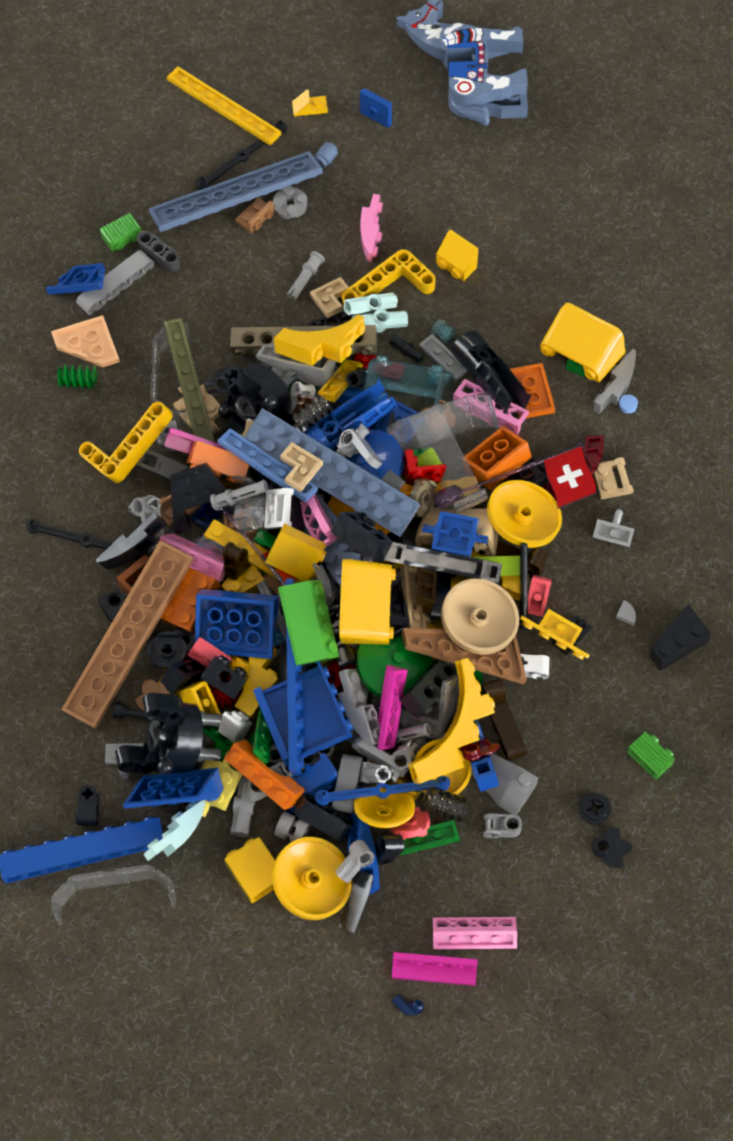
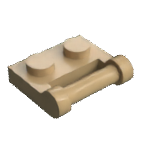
(606, 481)

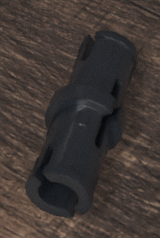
(407, 348)

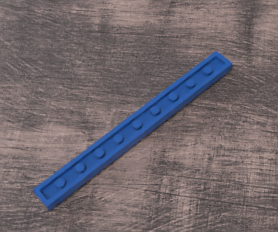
(295, 704)

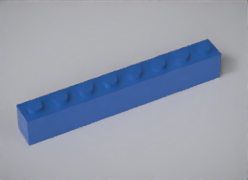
(79, 850)

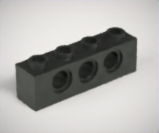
(428, 688)

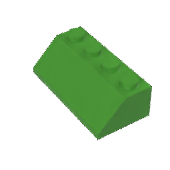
(308, 622)

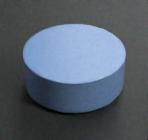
(628, 403)

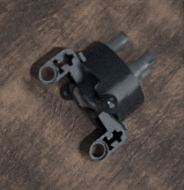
(251, 390)
(172, 737)

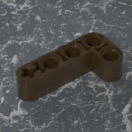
(536, 558)
(503, 721)

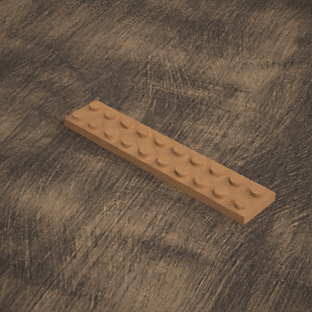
(127, 634)

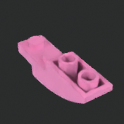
(370, 228)

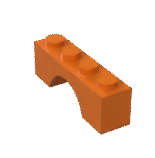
(279, 788)

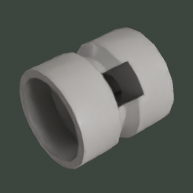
(286, 825)

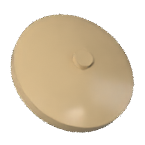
(480, 616)

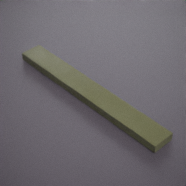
(188, 379)

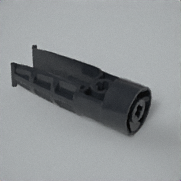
(489, 371)

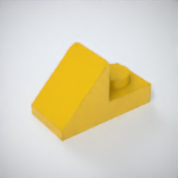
(309, 105)

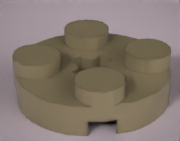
(423, 493)

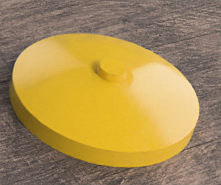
(524, 513)
(307, 878)

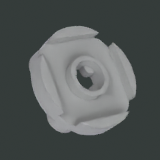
(287, 194)

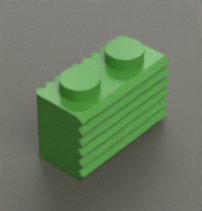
(120, 232)
(651, 755)

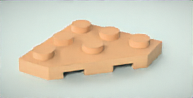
(87, 341)

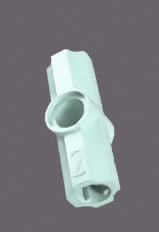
(362, 304)
(385, 319)

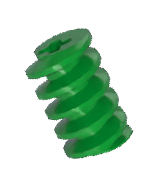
(77, 377)

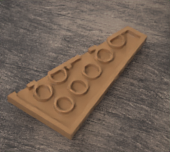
(437, 644)

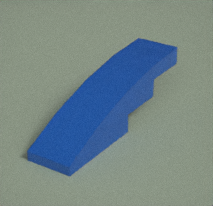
(362, 831)

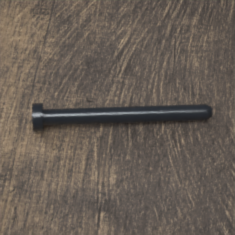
(523, 583)

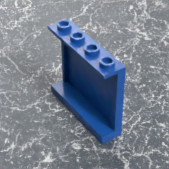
(321, 713)

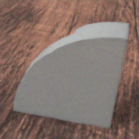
(626, 613)

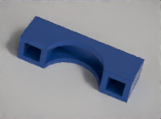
(483, 768)

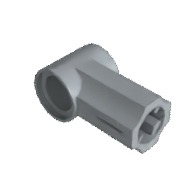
(374, 773)
(359, 857)

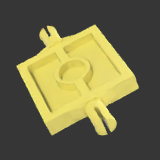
(230, 780)

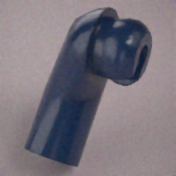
(408, 1008)

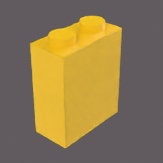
(296, 553)
(252, 868)

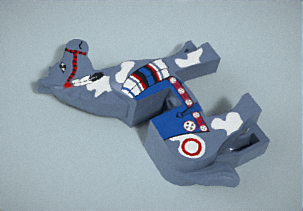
(466, 54)

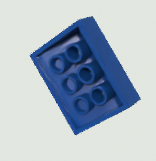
(237, 622)
(176, 788)

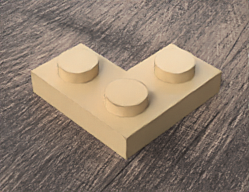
(327, 296)
(304, 466)

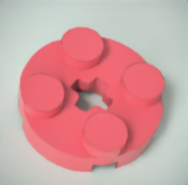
(417, 827)

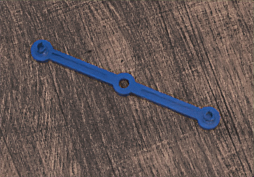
(324, 797)

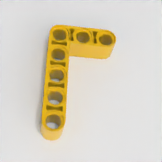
(387, 272)
(132, 447)

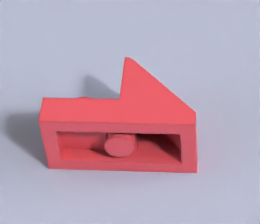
(538, 595)

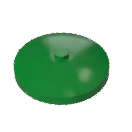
(373, 658)

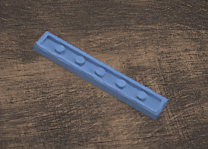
(262, 462)

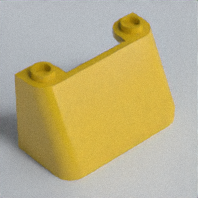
(584, 340)
(365, 602)

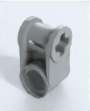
(500, 825)

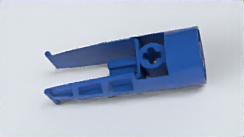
(344, 417)

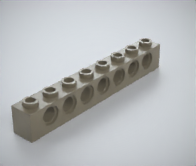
(259, 335)

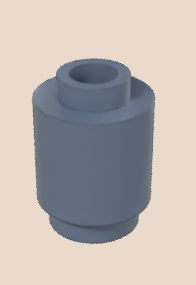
(326, 154)

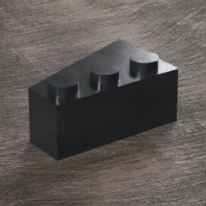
(362, 536)
(680, 639)

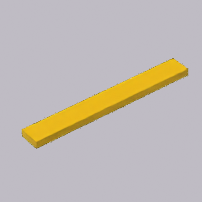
(224, 106)

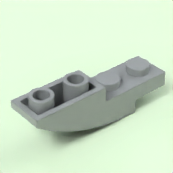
(618, 383)
(362, 716)

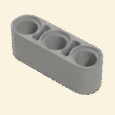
(348, 780)

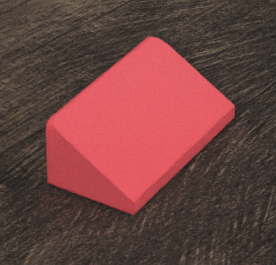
(204, 652)

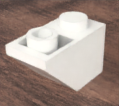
(235, 725)

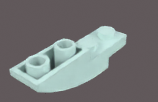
(178, 832)

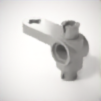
(353, 442)
(143, 508)
(378, 756)

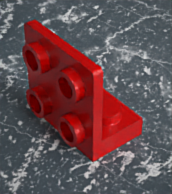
(412, 471)

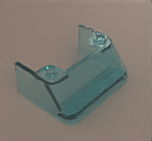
(407, 377)

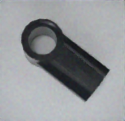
(357, 378)

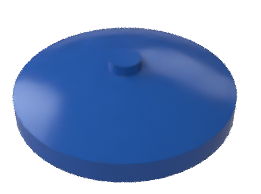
(387, 450)

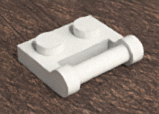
(278, 508)

